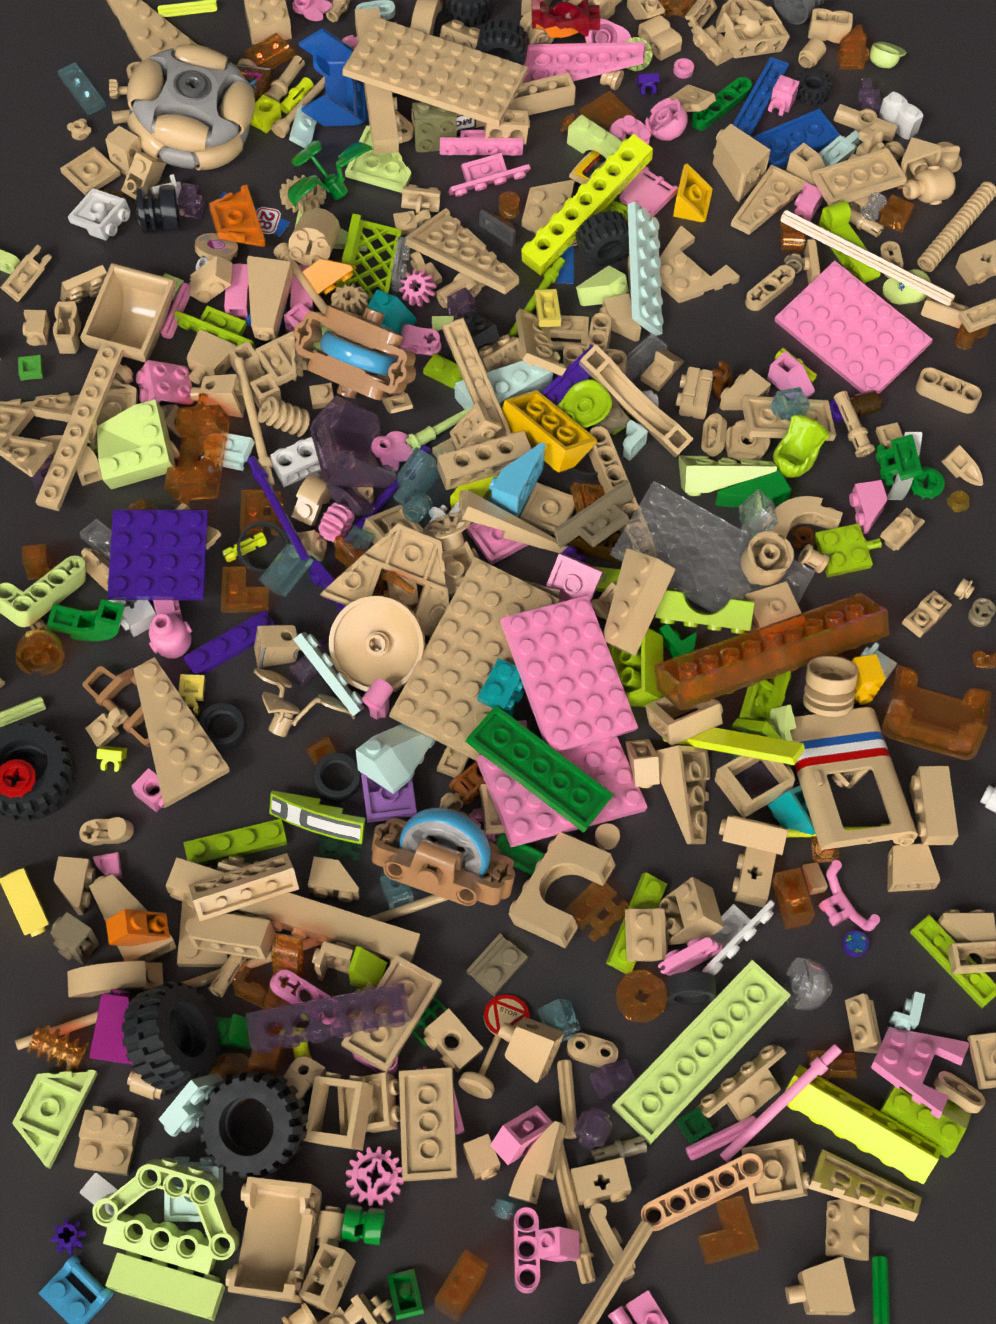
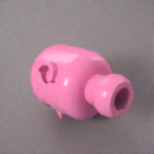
(169, 635)

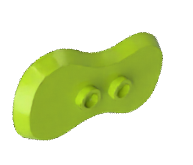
(586, 403)

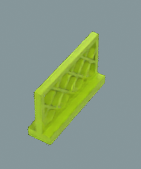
(351, 251)

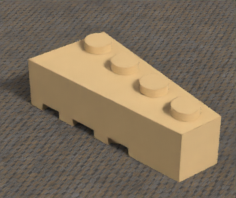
(636, 599)

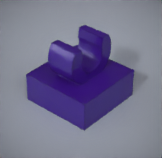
(647, 80)

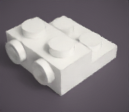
(100, 213)

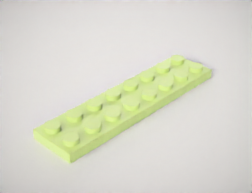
(700, 1052)

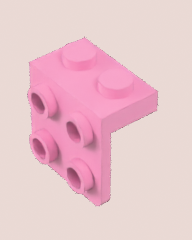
(164, 383)

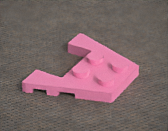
(906, 1059)

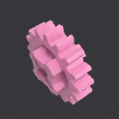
(386, 1178)

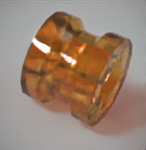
(512, 201)

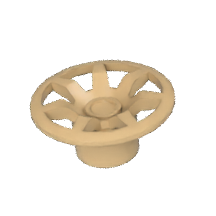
(449, 533)

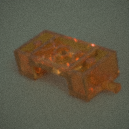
(203, 432)

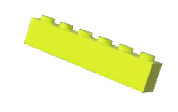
(866, 1127)

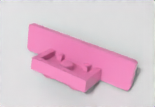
(474, 143)
(485, 172)

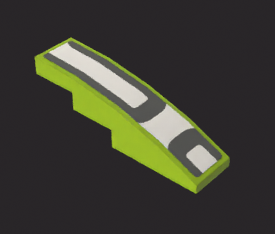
(317, 818)

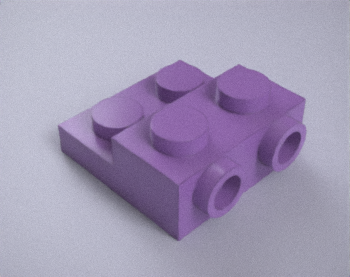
(385, 805)

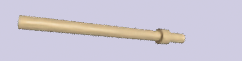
(263, 460)

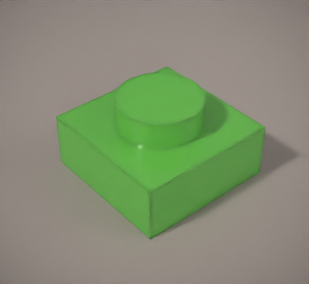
(30, 367)

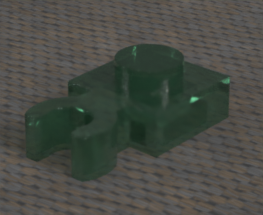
(336, 849)

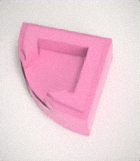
(109, 864)

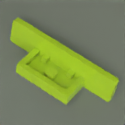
(216, 323)
(764, 697)

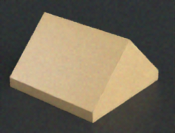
(918, 157)

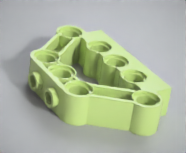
(210, 1209)

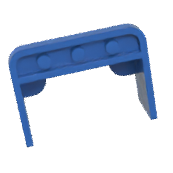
(344, 97)

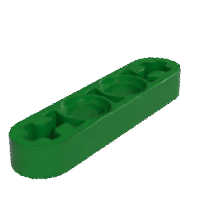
(724, 105)

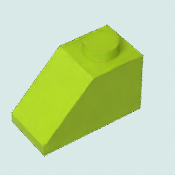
(366, 968)

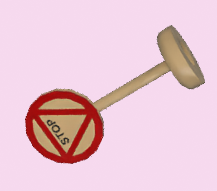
(497, 1012)

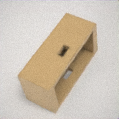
(959, 953)

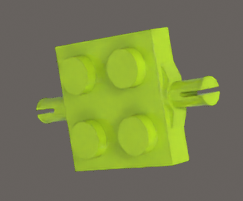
(846, 549)

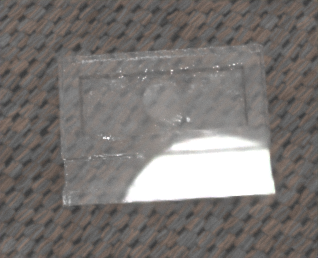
(399, 265)

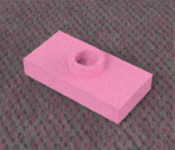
(645, 1310)

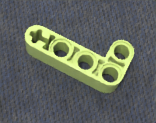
(37, 600)

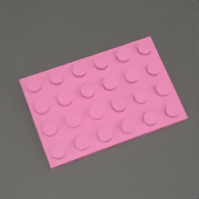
(853, 330)
(568, 674)
(530, 819)

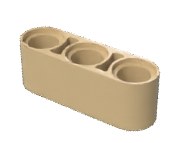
(948, 390)

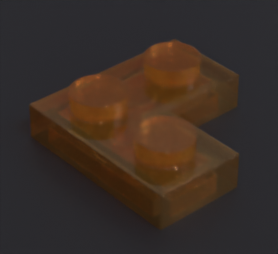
(238, 597)
(735, 1238)

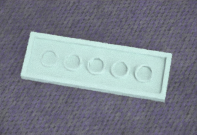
(645, 269)

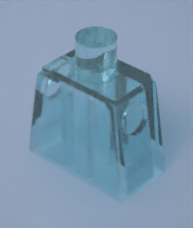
(416, 475)

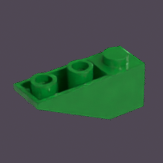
(771, 484)

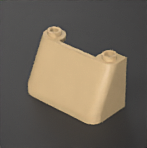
(276, 1239)

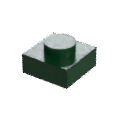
(694, 1126)

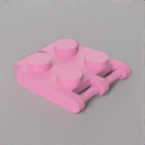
(647, 192)
(696, 953)

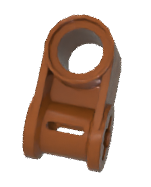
(468, 784)

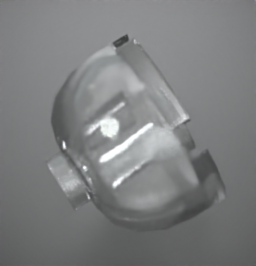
(807, 985)

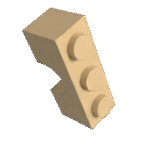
(261, 385)

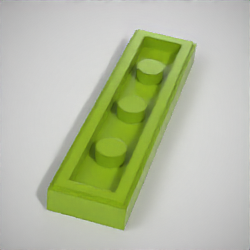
(936, 942)

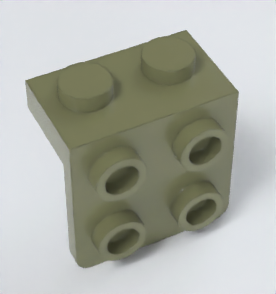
(431, 125)

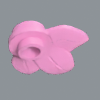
(311, 9)
(395, 450)

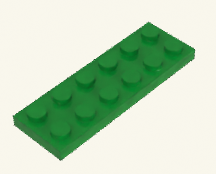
(539, 768)

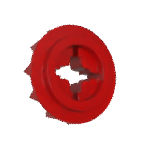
(10, 770)

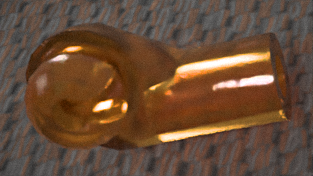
(982, 660)

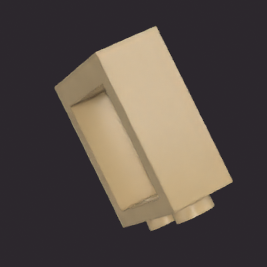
(661, 715)
(737, 794)
(753, 834)
(358, 1117)

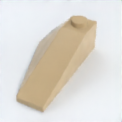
(684, 777)

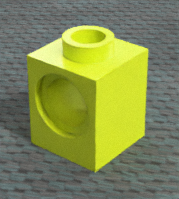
(266, 113)

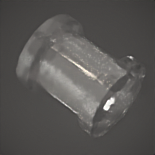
(873, 206)

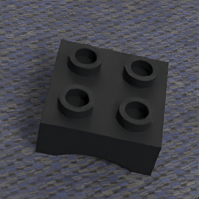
(480, 329)

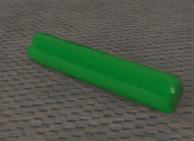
(880, 1290)

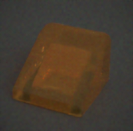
(319, 749)

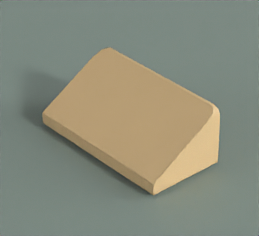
(940, 312)

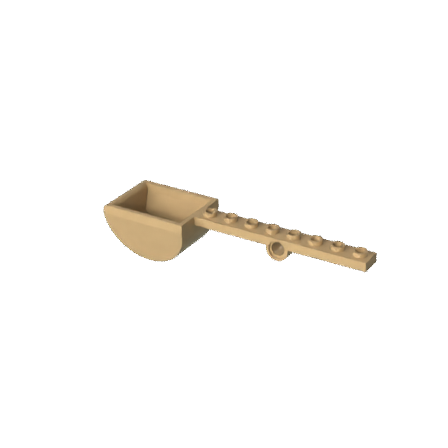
(121, 324)

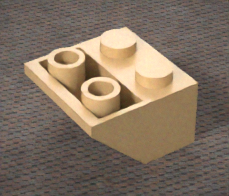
(691, 912)

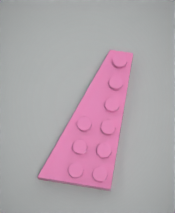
(581, 59)

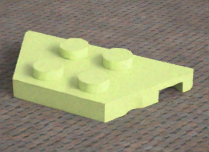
(51, 1111)

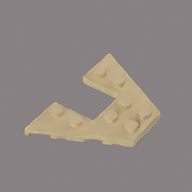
(14, 416)
(412, 558)

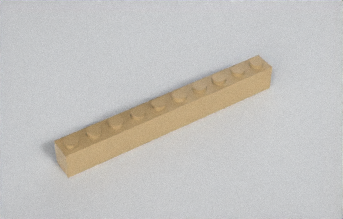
(308, 917)

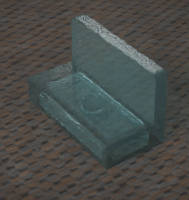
(285, 571)

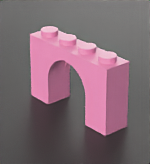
(238, 298)

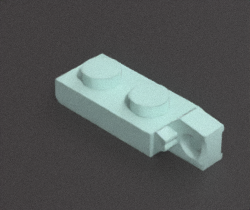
(840, 149)

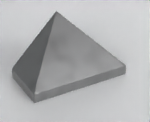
(498, 226)

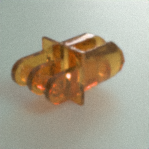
(839, 1066)

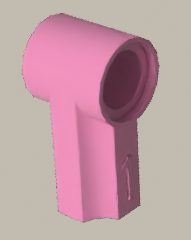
(378, 698)

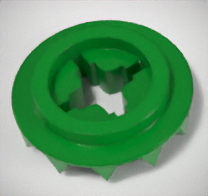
(935, 482)

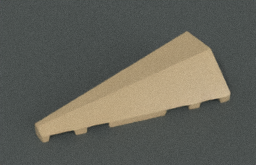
(485, 513)

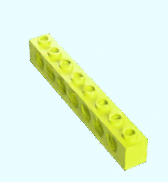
(631, 148)

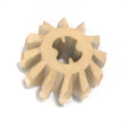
(350, 299)

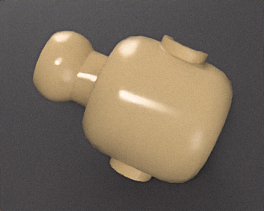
(931, 185)

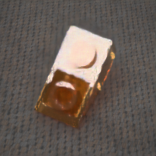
(852, 50)

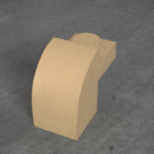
(311, 497)

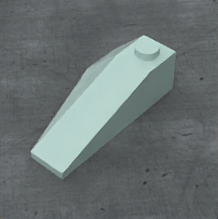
(393, 756)

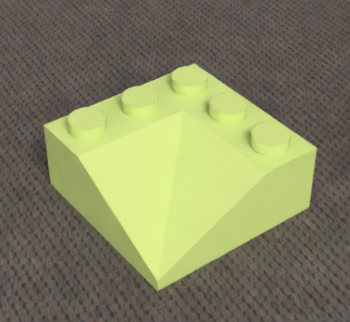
(134, 445)

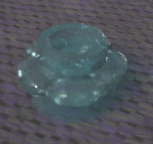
(504, 1208)

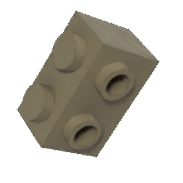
(74, 938)

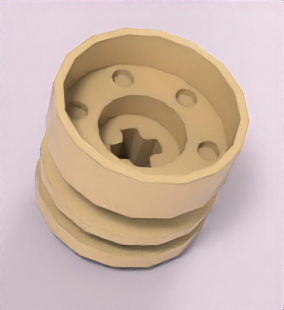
(830, 686)

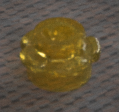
(962, 498)

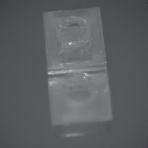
(757, 514)

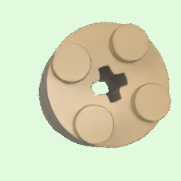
(766, 558)

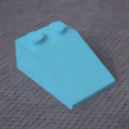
(517, 481)

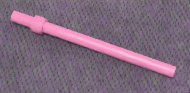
(818, 1067)

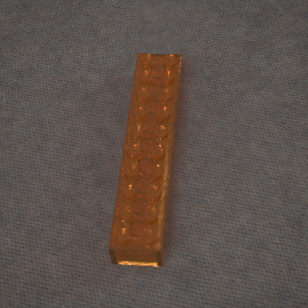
(770, 650)

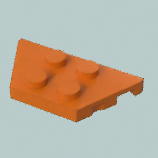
(237, 219)

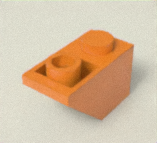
(137, 927)

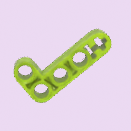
(836, 220)

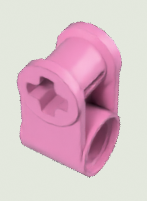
(419, 340)

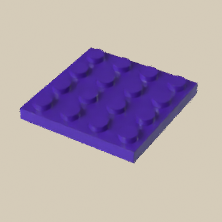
(158, 555)

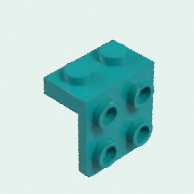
(502, 687)

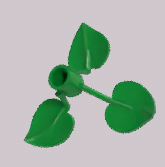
(333, 183)

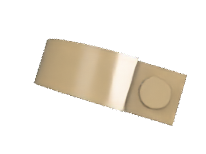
(425, 15)
(88, 467)
(804, 511)
(119, 976)

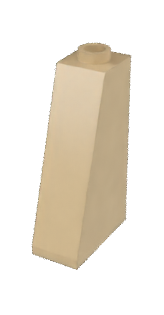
(268, 294)
(113, 898)

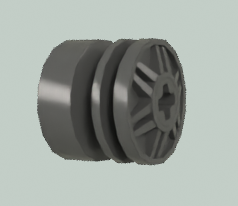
(796, 10)

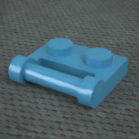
(69, 1300)

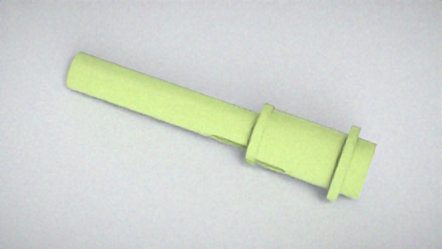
(430, 433)

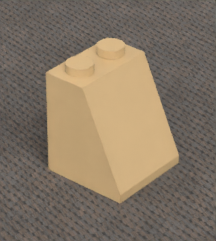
(739, 160)

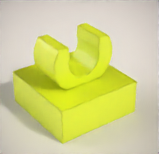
(112, 754)

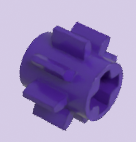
(62, 1232)

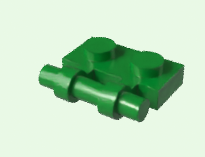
(906, 460)

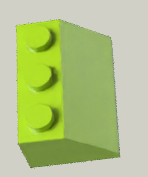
(638, 671)
(943, 1132)

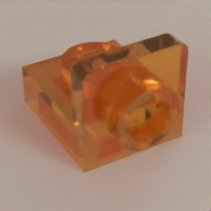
(250, 992)

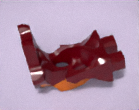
(565, 18)

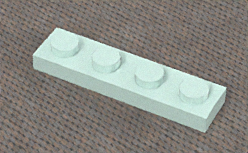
(335, 680)

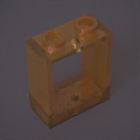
(460, 1290)

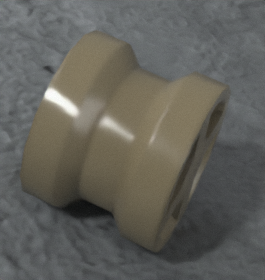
(979, 607)

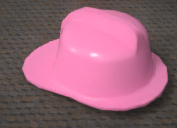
(608, 33)

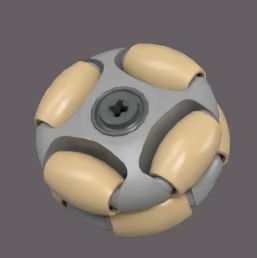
(190, 107)

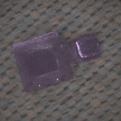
(868, 97)

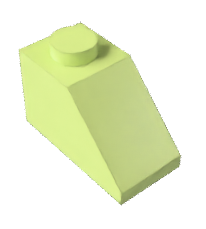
(602, 285)

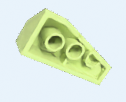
(705, 475)

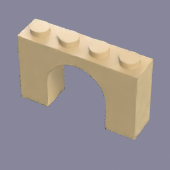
(563, 858)

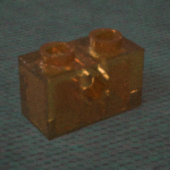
(793, 898)

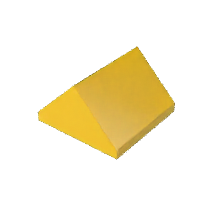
(692, 196)

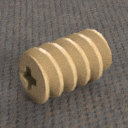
(284, 415)

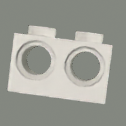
(300, 466)

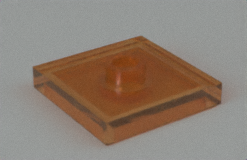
(605, 110)

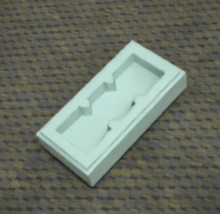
(302, 128)

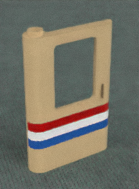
(844, 746)

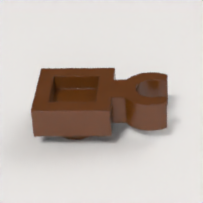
(722, 379)

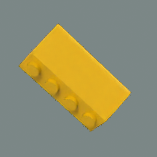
(548, 424)

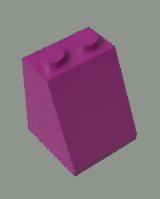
(107, 1037)

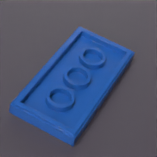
(810, 129)

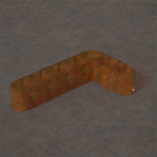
(286, 954)

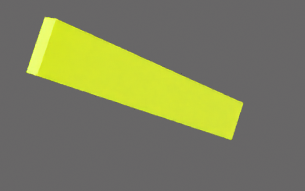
(747, 745)

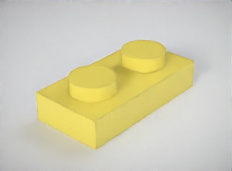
(547, 308)

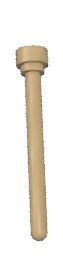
(282, 126)
(282, 253)

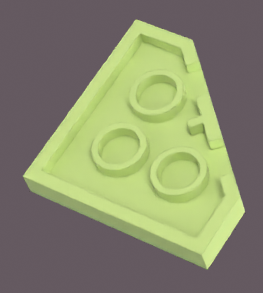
(381, 170)

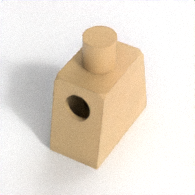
(208, 356)
(222, 391)
(911, 868)
(531, 1046)
(823, 1289)

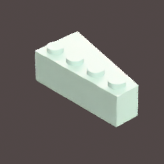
(509, 383)

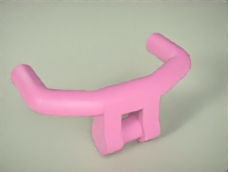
(844, 904)

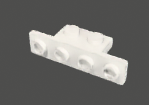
(736, 928)

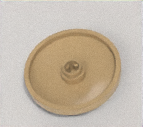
(375, 641)

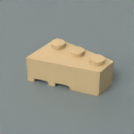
(934, 805)

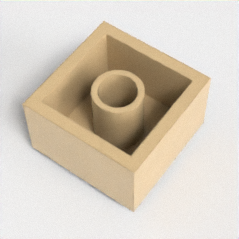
(266, 19)

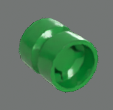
(373, 1225)

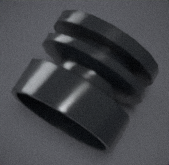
(157, 208)

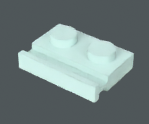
(237, 451)

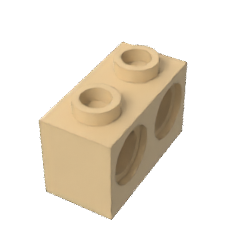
(513, 125)

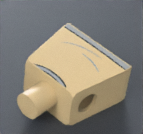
(275, 645)

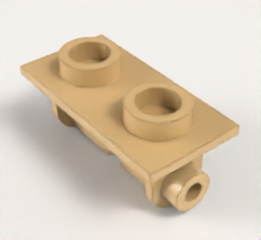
(96, 566)

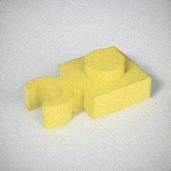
(192, 690)

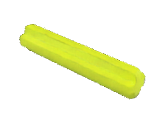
(187, 8)

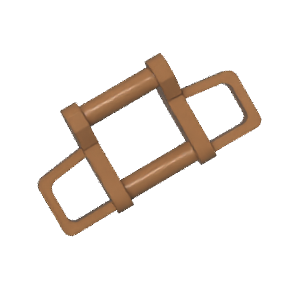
(105, 698)

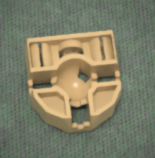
(749, 26)

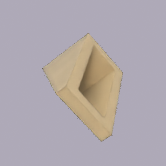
(814, 878)

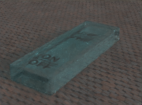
(81, 88)

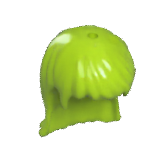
(800, 446)

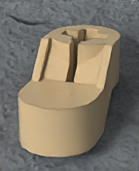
(94, 831)

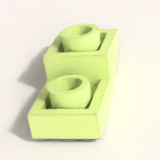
(783, 721)

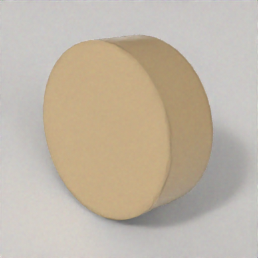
(607, 836)

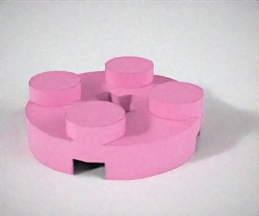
(630, 126)

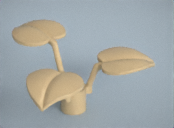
(285, 710)

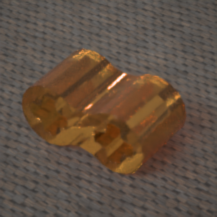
(676, 7)
(791, 238)
(966, 340)

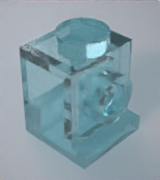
(789, 403)
(395, 896)

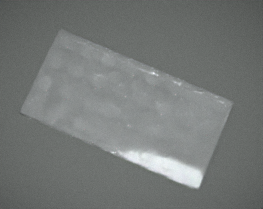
(700, 549)

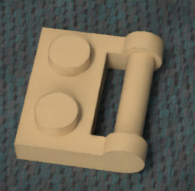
(571, 328)

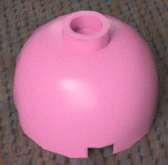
(667, 120)

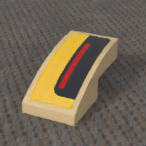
(586, 167)

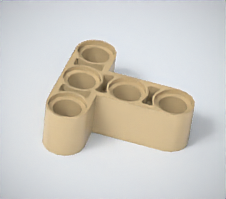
(600, 335)

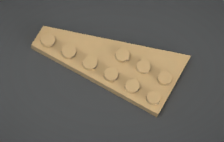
(460, 249)

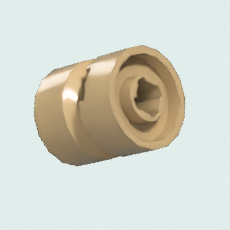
(535, 36)

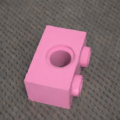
(520, 1134)

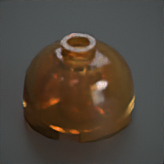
(40, 652)

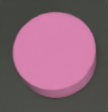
(683, 68)

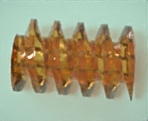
(57, 1047)

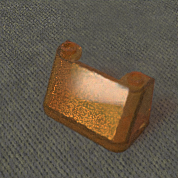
(935, 719)

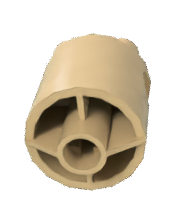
(314, 236)

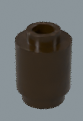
(866, 402)

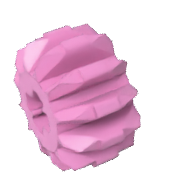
(410, 284)
(336, 522)

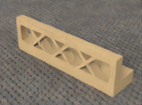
(244, 889)

